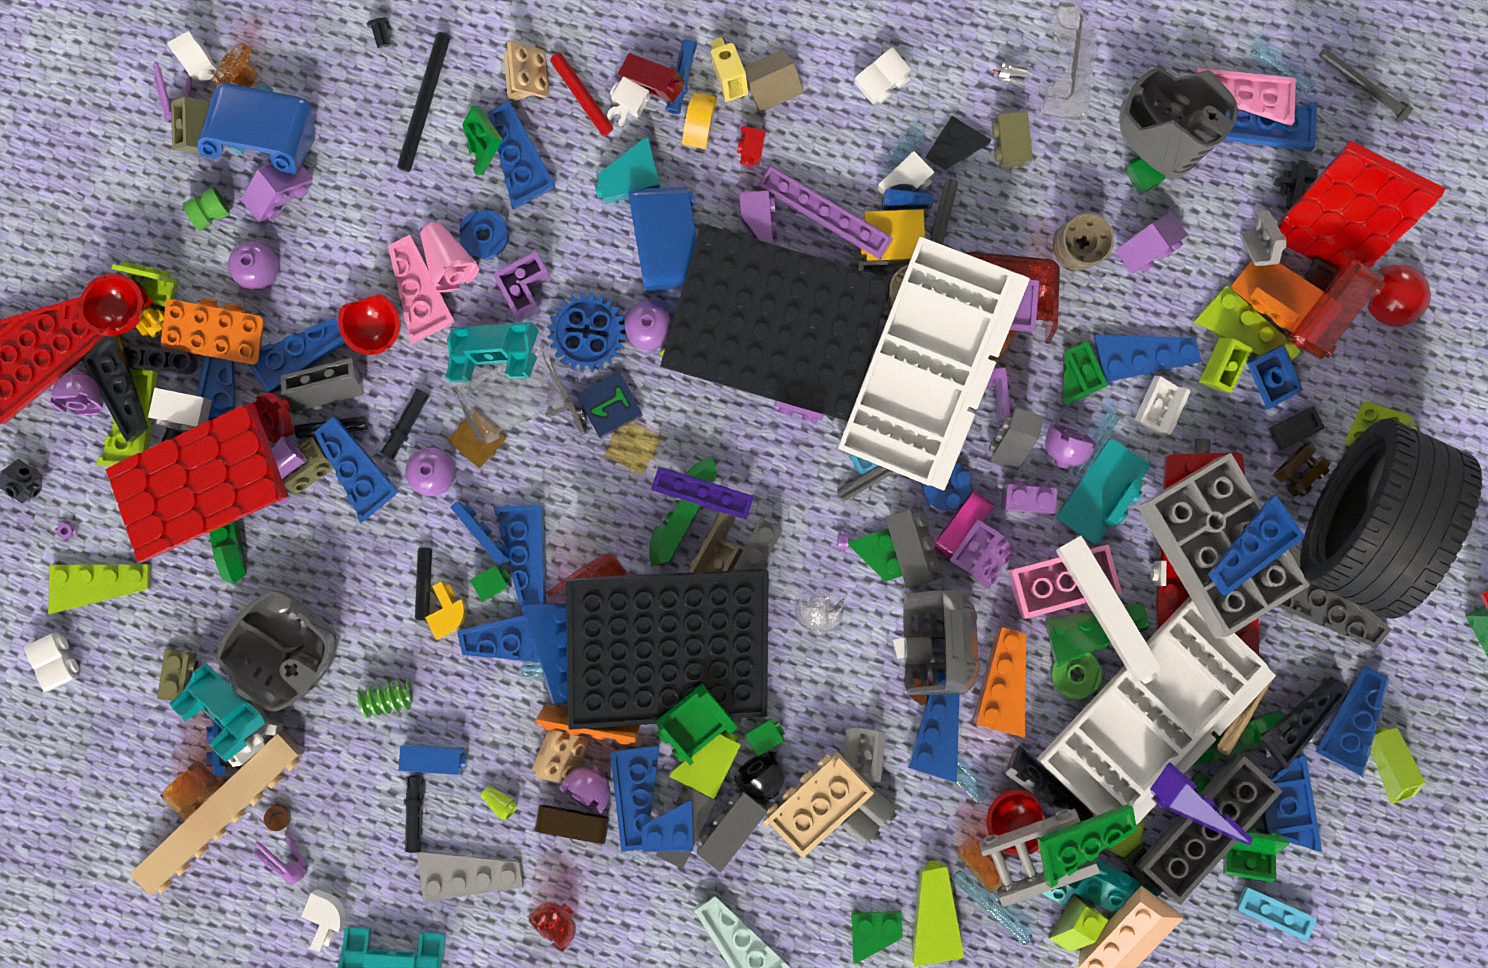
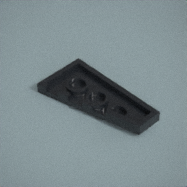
(1043, 784)

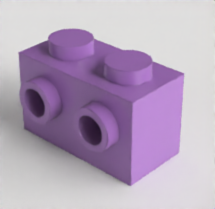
(1029, 499)

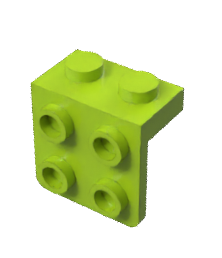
(155, 281)
(1371, 413)

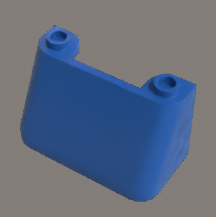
(259, 123)
(663, 235)

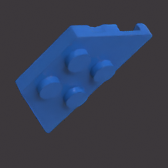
(1294, 809)

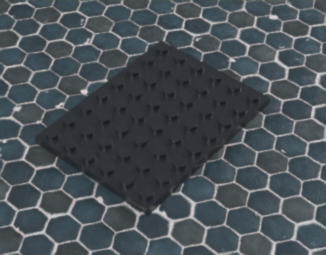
(775, 322)
(657, 637)

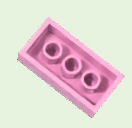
(1049, 586)

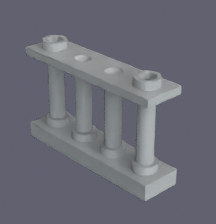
(1034, 882)

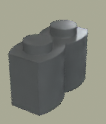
(869, 817)

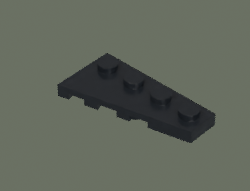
(111, 371)
(1299, 726)

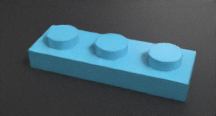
(1276, 913)

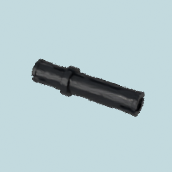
(404, 424)
(413, 813)

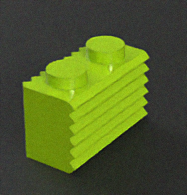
(1225, 365)

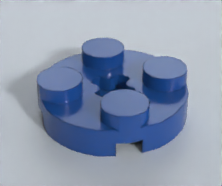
(482, 221)
(951, 498)

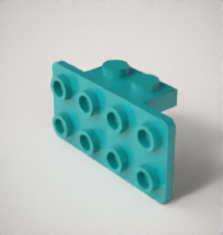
(1104, 492)

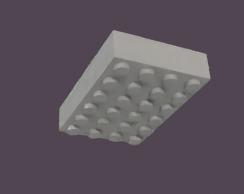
(1195, 528)

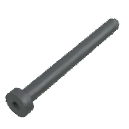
(1367, 85)

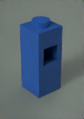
(432, 759)

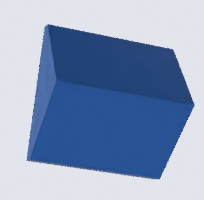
(1274, 376)

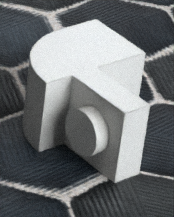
(326, 912)

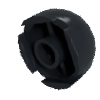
(761, 776)

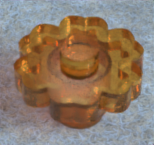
(236, 68)

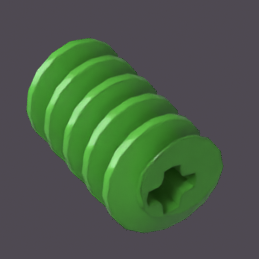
(385, 699)

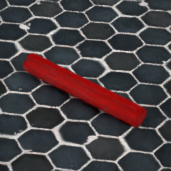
(581, 94)

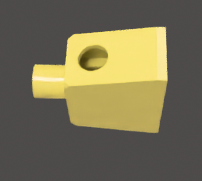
(728, 69)

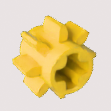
(151, 323)

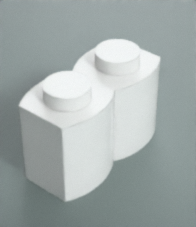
(883, 76)
(51, 661)

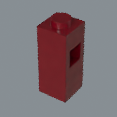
(652, 76)

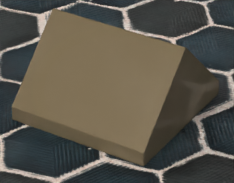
(772, 80)

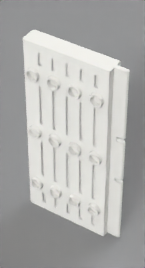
(933, 363)
(1137, 728)

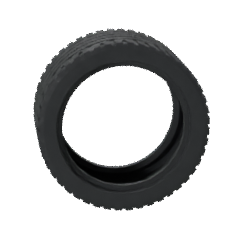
(1391, 519)

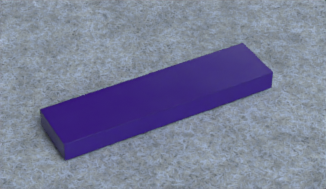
(702, 493)

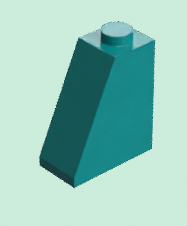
(629, 172)

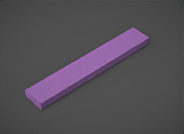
(825, 212)

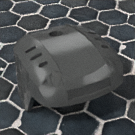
(1202, 112)
(960, 642)
(275, 643)

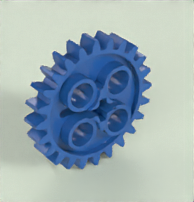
(583, 354)

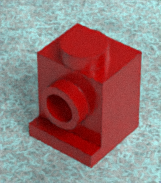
(751, 146)

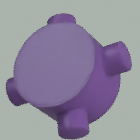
(66, 531)
(842, 540)

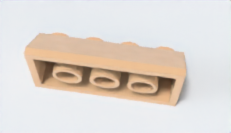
(1131, 933)

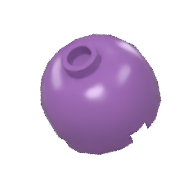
(253, 265)
(648, 325)
(77, 393)
(1068, 446)
(430, 471)
(587, 787)

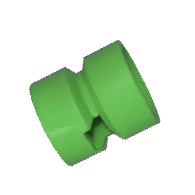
(208, 207)

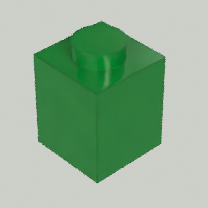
(1143, 175)
(491, 582)
(765, 736)

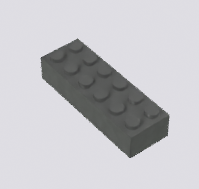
(1191, 850)

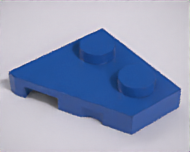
(906, 200)
(670, 831)

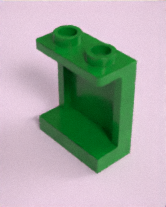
(694, 723)

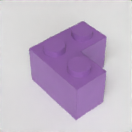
(272, 189)
(1156, 240)
(517, 281)

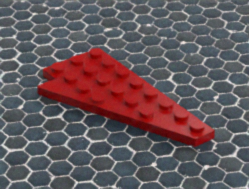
(40, 350)

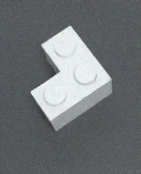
(178, 409)

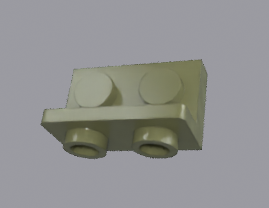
(309, 472)
(176, 673)

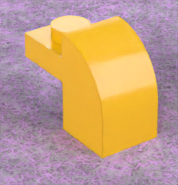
(699, 120)
(451, 616)

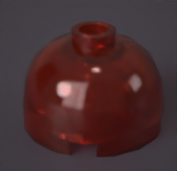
(554, 923)

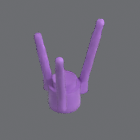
(166, 103)
(291, 871)

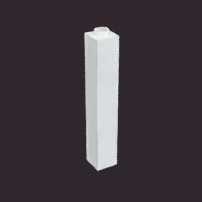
(1109, 610)

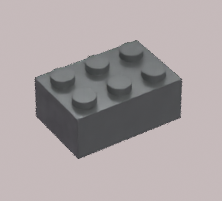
(730, 829)

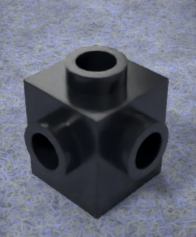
(20, 481)

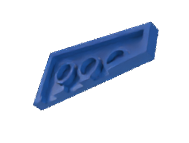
(1264, 131)
(1140, 355)
(218, 385)
(524, 539)
(1261, 542)
(1355, 724)

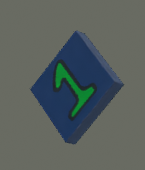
(609, 405)

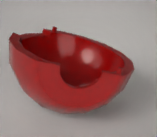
(1402, 298)
(111, 305)
(370, 324)
(1013, 811)

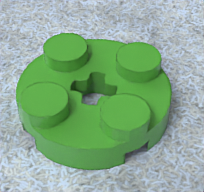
(1082, 686)

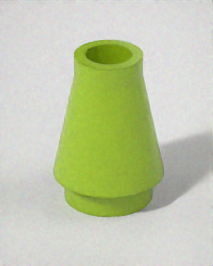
(499, 803)

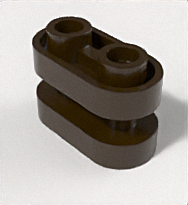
(1316, 469)

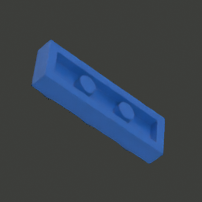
(480, 532)

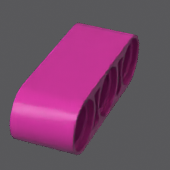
(973, 509)

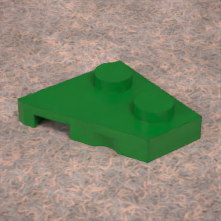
(481, 138)
(1080, 374)
(878, 553)
(874, 932)

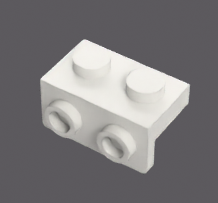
(1162, 406)

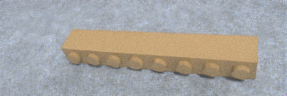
(217, 813)

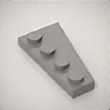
(457, 876)

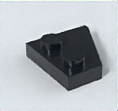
(956, 144)

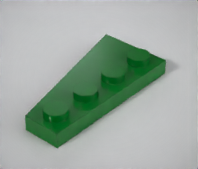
(1081, 633)

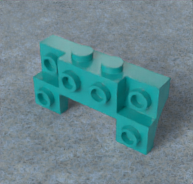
(491, 345)
(228, 709)
(1107, 889)
(357, 952)

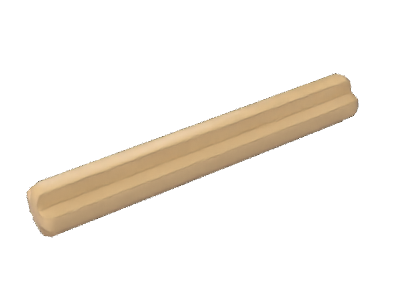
(1238, 725)

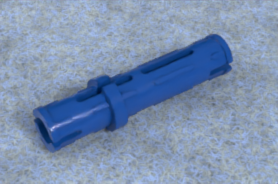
(683, 69)

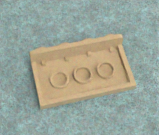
(818, 803)

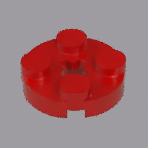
(274, 416)

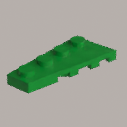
(1074, 845)

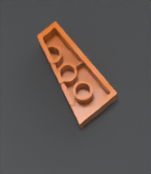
(1004, 683)

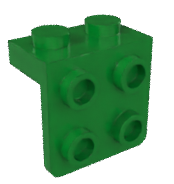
(1256, 860)

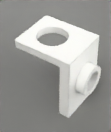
(1158, 573)

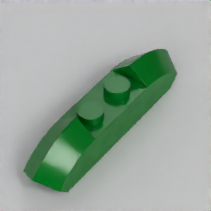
(666, 542)
(229, 552)
(1249, 738)

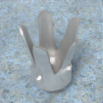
(1008, 70)

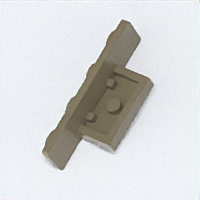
(716, 552)

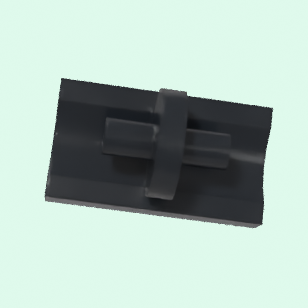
(1294, 184)

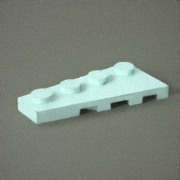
(734, 939)

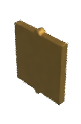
(467, 443)

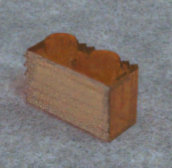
(980, 866)

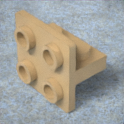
(525, 71)
(559, 755)

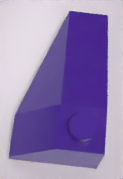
(1181, 796)

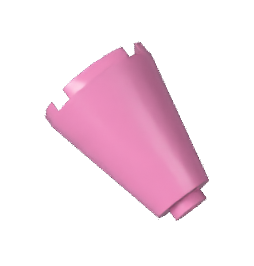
(446, 258)

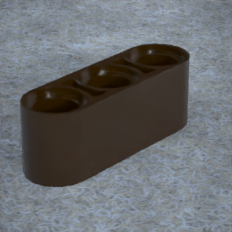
(572, 824)

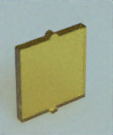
(632, 448)

